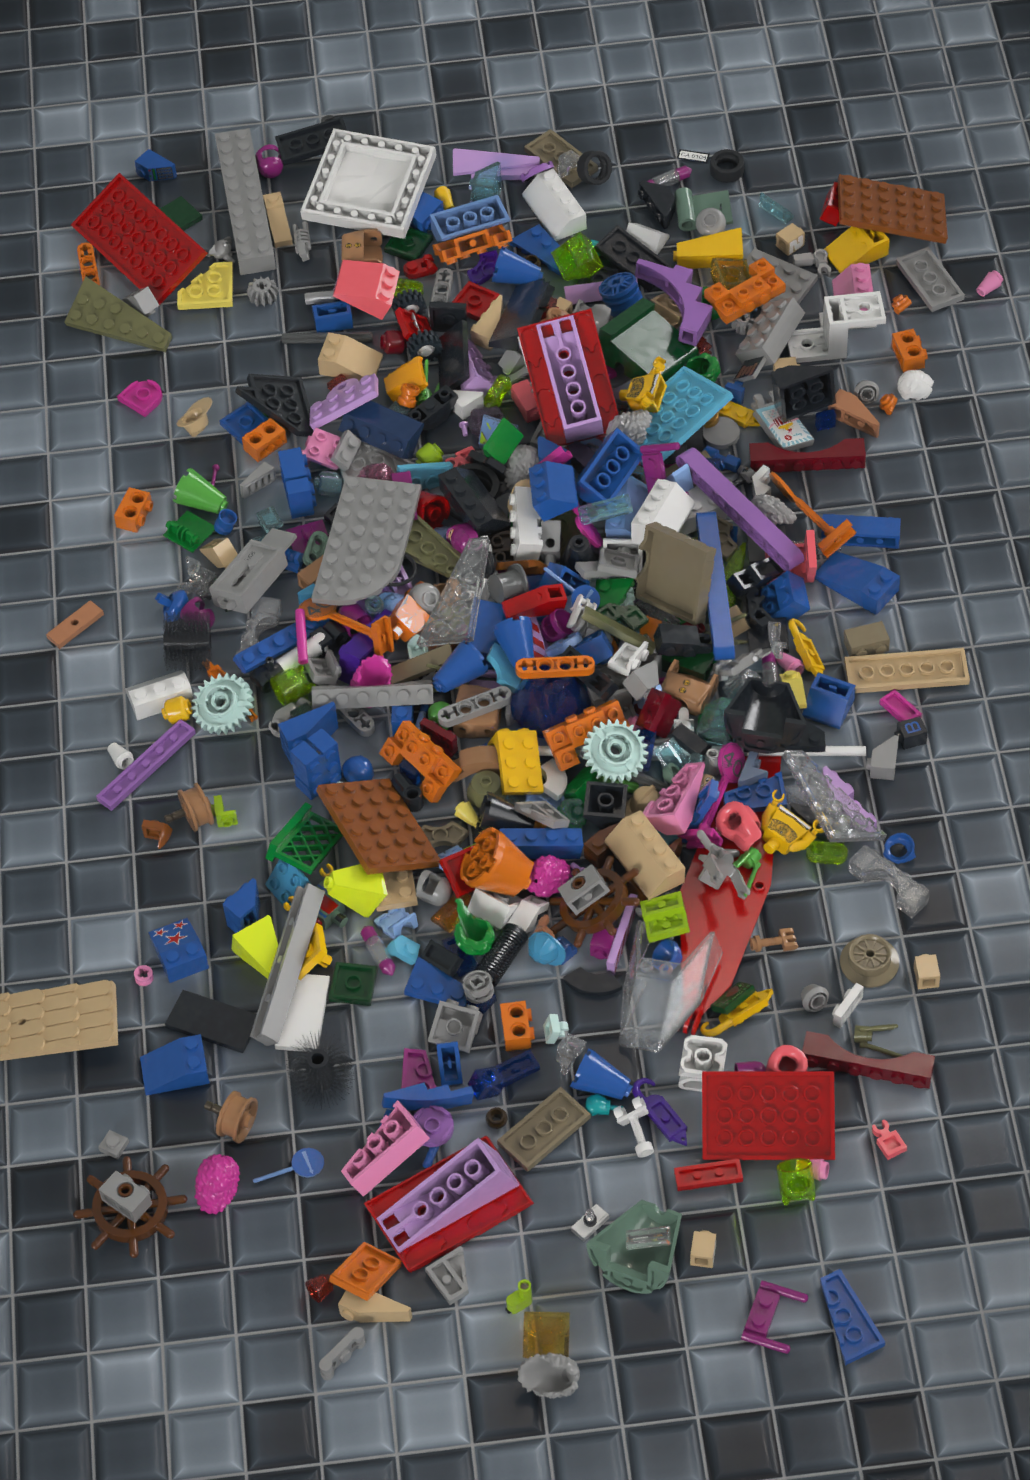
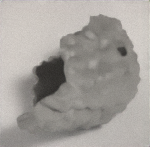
(632, 424)
(519, 463)
(774, 509)
(549, 1375)

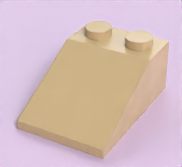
(347, 357)

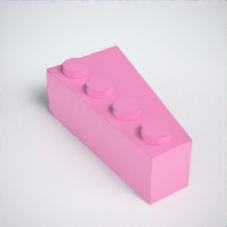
(385, 1149)

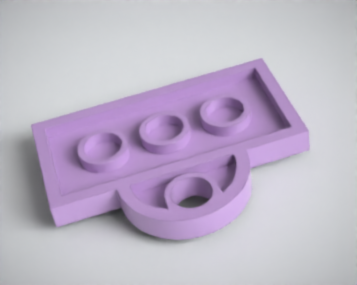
(343, 399)

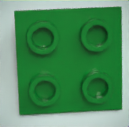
(188, 531)

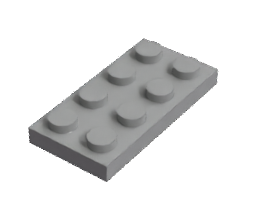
(930, 279)

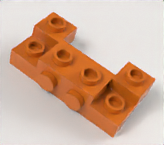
(472, 242)
(748, 295)
(571, 733)
(424, 756)

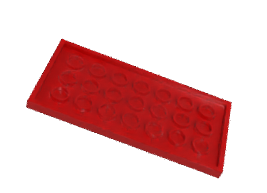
(139, 238)

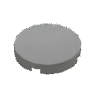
(722, 434)

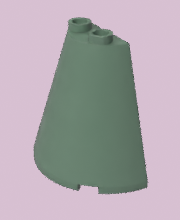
(635, 1269)

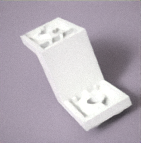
(838, 315)

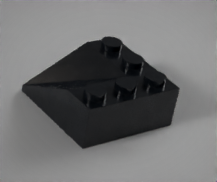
(802, 390)

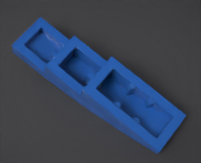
(419, 1097)

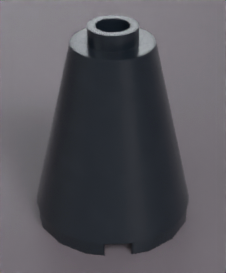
(577, 551)
(500, 813)

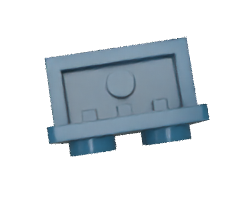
(285, 880)

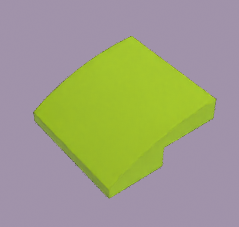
(664, 916)

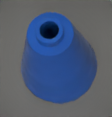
(515, 269)
(515, 638)
(459, 668)
(600, 1077)

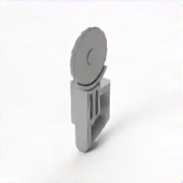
(743, 661)

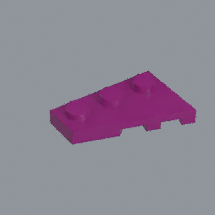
(416, 1069)

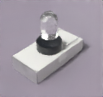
(590, 1222)

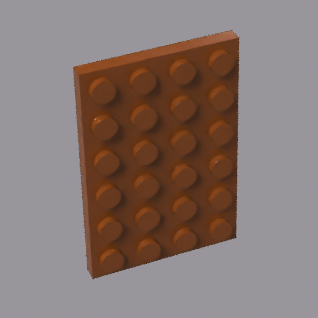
(892, 209)
(378, 826)

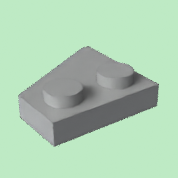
(450, 1275)

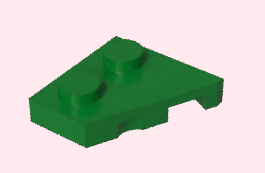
(613, 590)

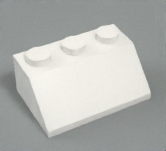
(149, 697)

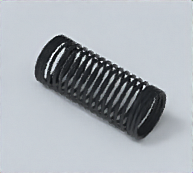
(510, 938)

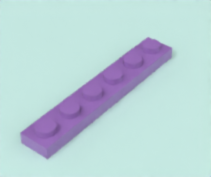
(145, 764)

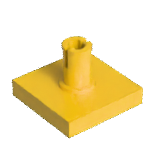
(316, 952)

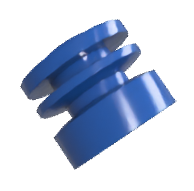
(620, 292)

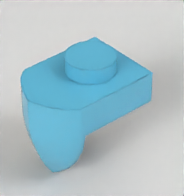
(404, 949)

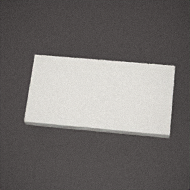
(305, 1013)

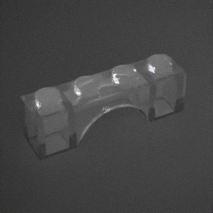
(265, 615)
(869, 866)

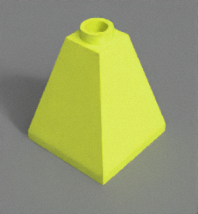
(356, 889)
(257, 945)

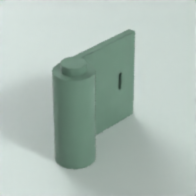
(690, 206)

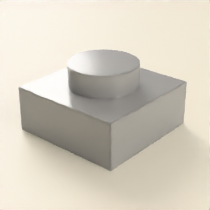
(113, 1144)

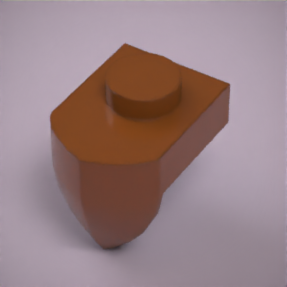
(157, 830)

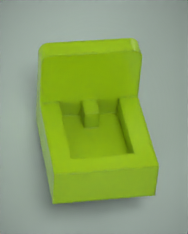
(223, 818)

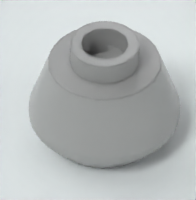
(866, 391)
(814, 997)

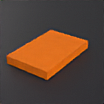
(365, 1271)

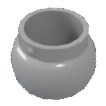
(710, 221)
(425, 595)

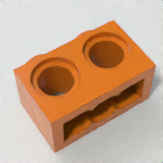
(908, 350)
(264, 439)
(133, 510)
(515, 1026)

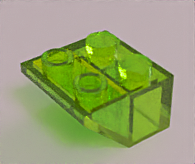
(577, 258)

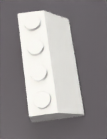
(555, 205)
(664, 504)

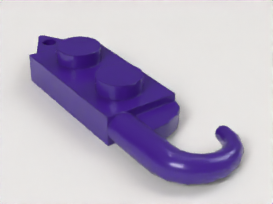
(662, 1114)

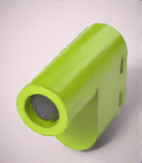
(520, 1298)

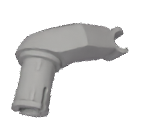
(283, 715)

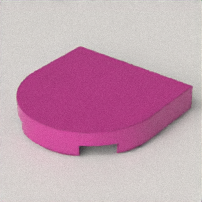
(141, 396)

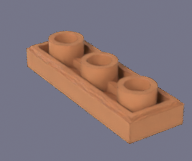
(75, 624)

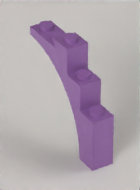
(678, 285)

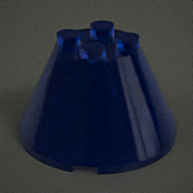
(547, 701)

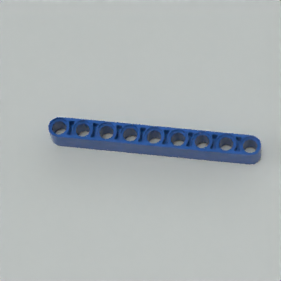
(718, 603)

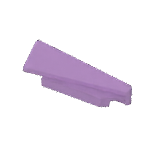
(512, 165)

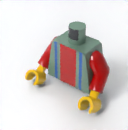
(331, 909)

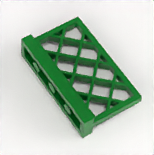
(292, 832)

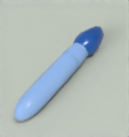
(422, 713)

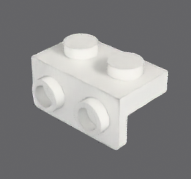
(628, 658)

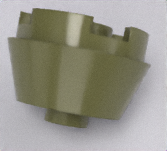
(480, 784)

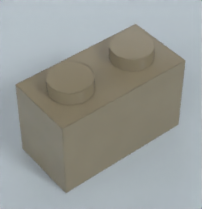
(867, 639)

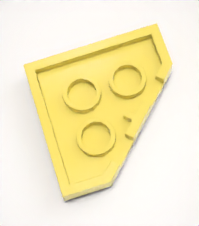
(209, 289)

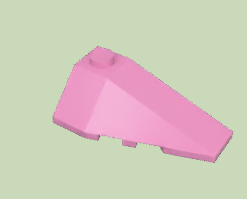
(676, 805)

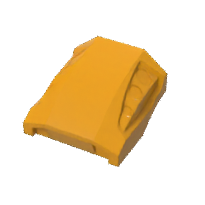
(410, 372)

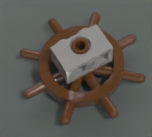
(589, 895)
(130, 1203)

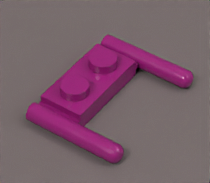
(653, 462)
(763, 1313)

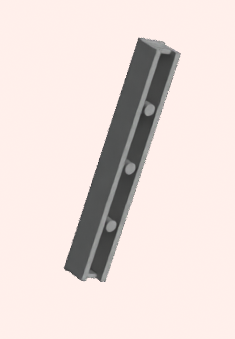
(287, 964)

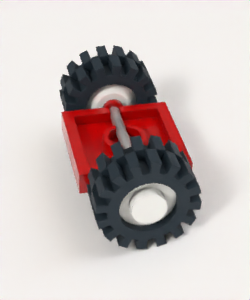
(415, 327)

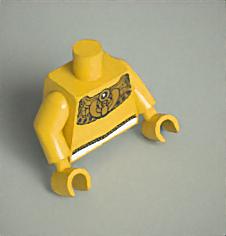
(646, 391)
(785, 830)

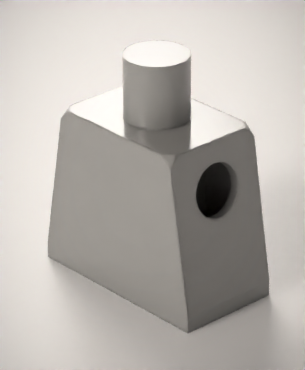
(551, 541)

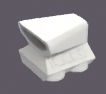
(700, 1055)

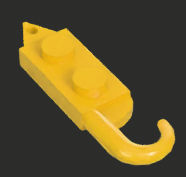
(740, 414)
(805, 648)
(747, 1008)

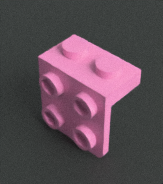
(321, 448)

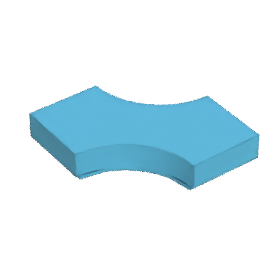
(505, 672)

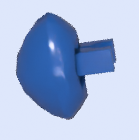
(173, 602)

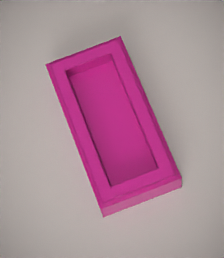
(899, 706)

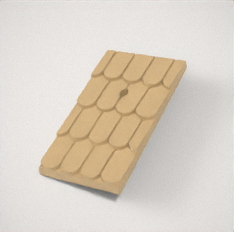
(58, 1020)

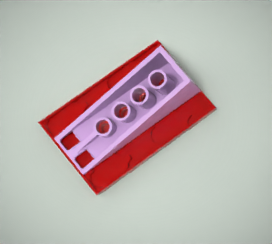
(569, 377)
(448, 1204)

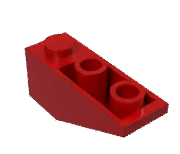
(536, 602)

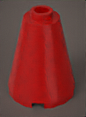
(433, 508)

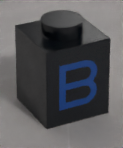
(911, 733)

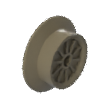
(869, 961)

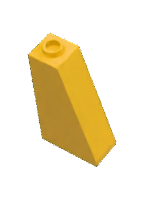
(700, 251)

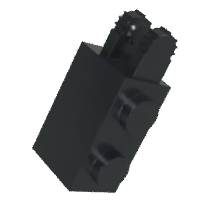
(681, 641)

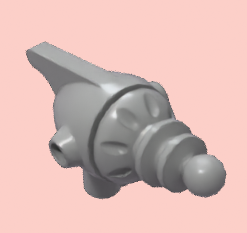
(222, 250)

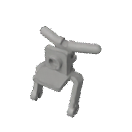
(719, 865)

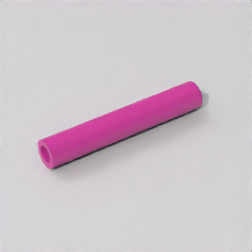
(301, 636)

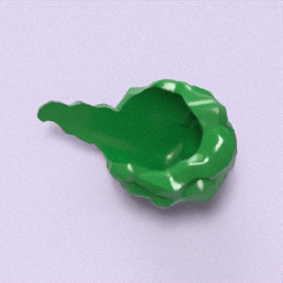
(705, 365)
(472, 934)

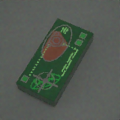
(733, 998)

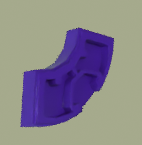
(484, 269)

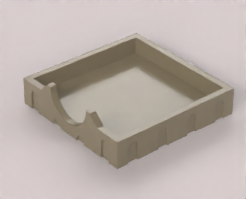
(675, 573)

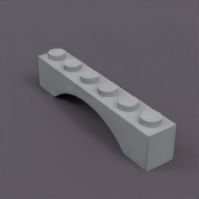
(374, 696)

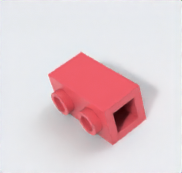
(525, 400)

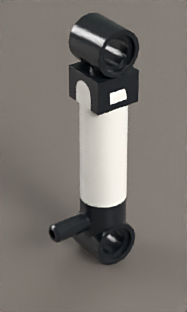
(320, 640)

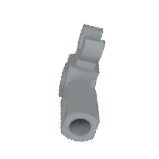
(818, 258)

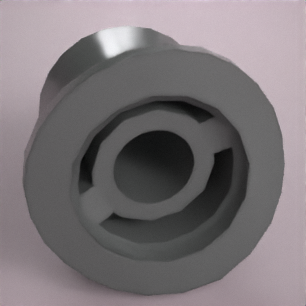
(508, 584)

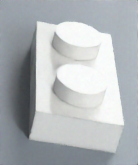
(851, 1000)

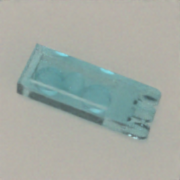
(605, 509)

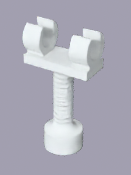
(643, 1148)

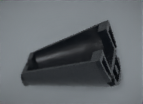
(764, 716)

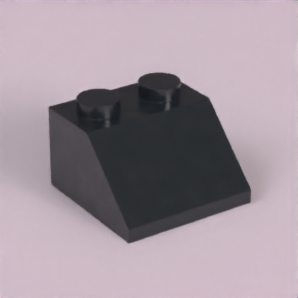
(605, 803)

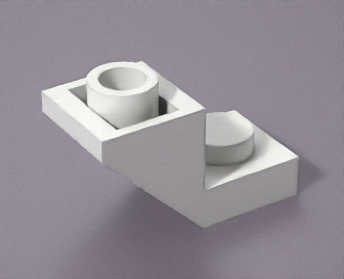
(760, 482)
(527, 913)

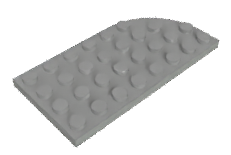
(366, 540)

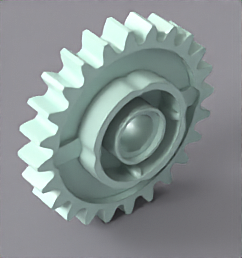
(226, 689)
(615, 765)

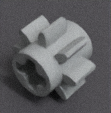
(743, 324)

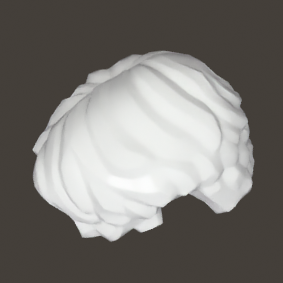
(914, 385)

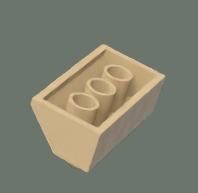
(641, 847)

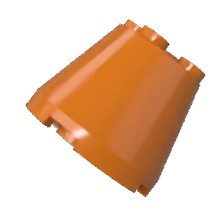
(496, 865)

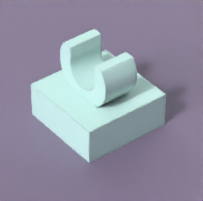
(554, 1028)

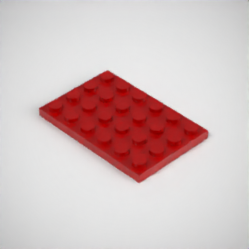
(768, 1115)

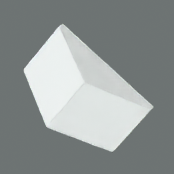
(467, 402)

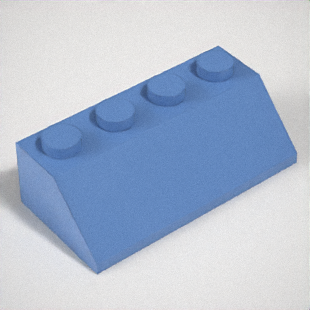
(468, 218)
(620, 526)

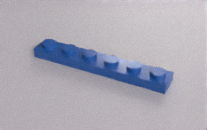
(273, 646)

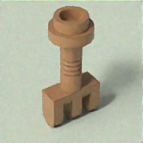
(785, 938)

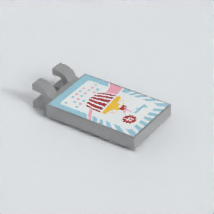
(786, 435)

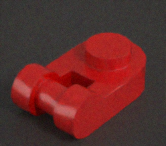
(414, 269)

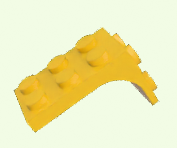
(518, 761)

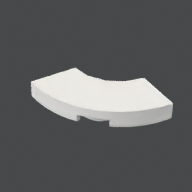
(555, 780)

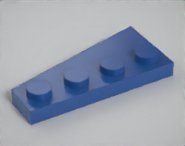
(539, 243)
(850, 1320)

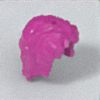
(372, 672)
(550, 875)
(216, 1183)

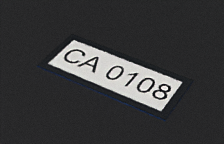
(693, 156)

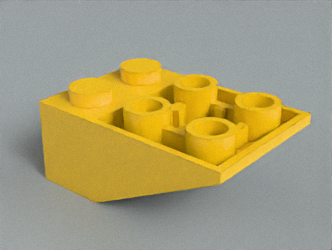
(856, 247)

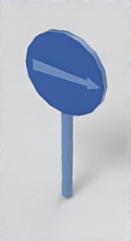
(586, 590)
(305, 1163)

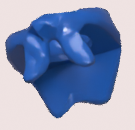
(908, 843)

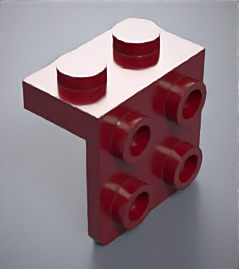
(658, 713)
(439, 736)

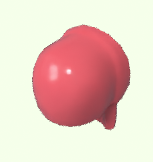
(739, 824)
(787, 1059)

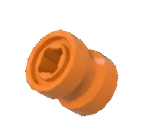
(408, 395)

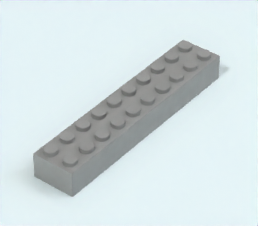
(245, 201)

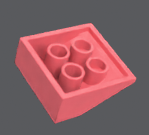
(367, 286)

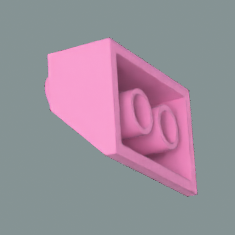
(853, 280)

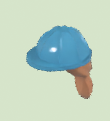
(544, 946)

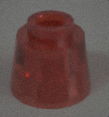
(319, 1287)

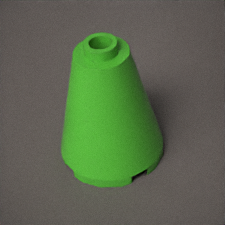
(199, 493)

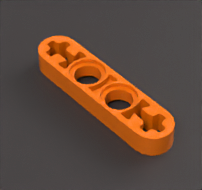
(87, 270)
(555, 670)

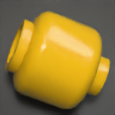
(177, 709)

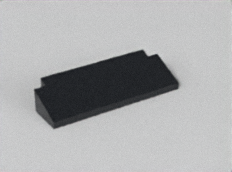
(522, 309)

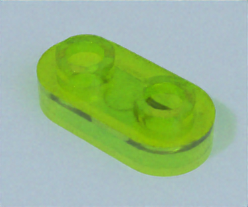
(497, 391)
(826, 852)

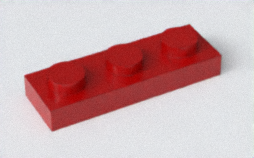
(708, 1174)

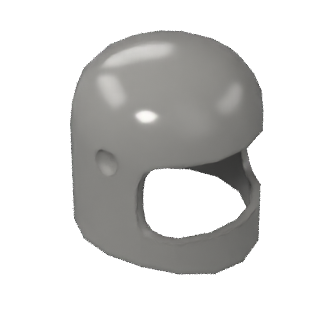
(437, 891)

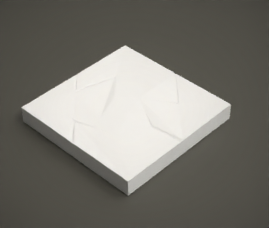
(368, 183)

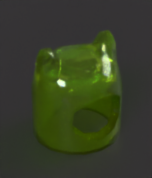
(291, 685)
(796, 1180)

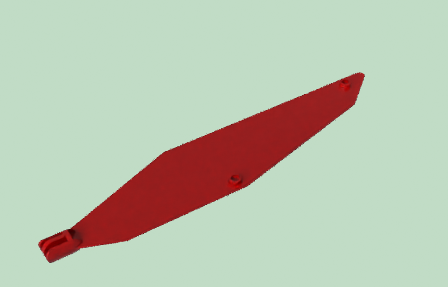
(723, 910)

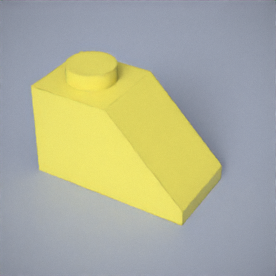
(796, 683)

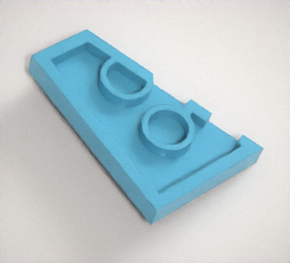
(425, 473)

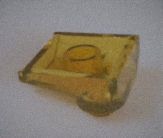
(729, 271)
(546, 1333)

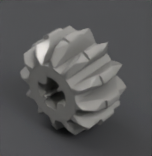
(262, 291)

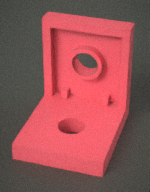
(807, 568)

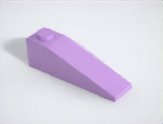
(479, 372)

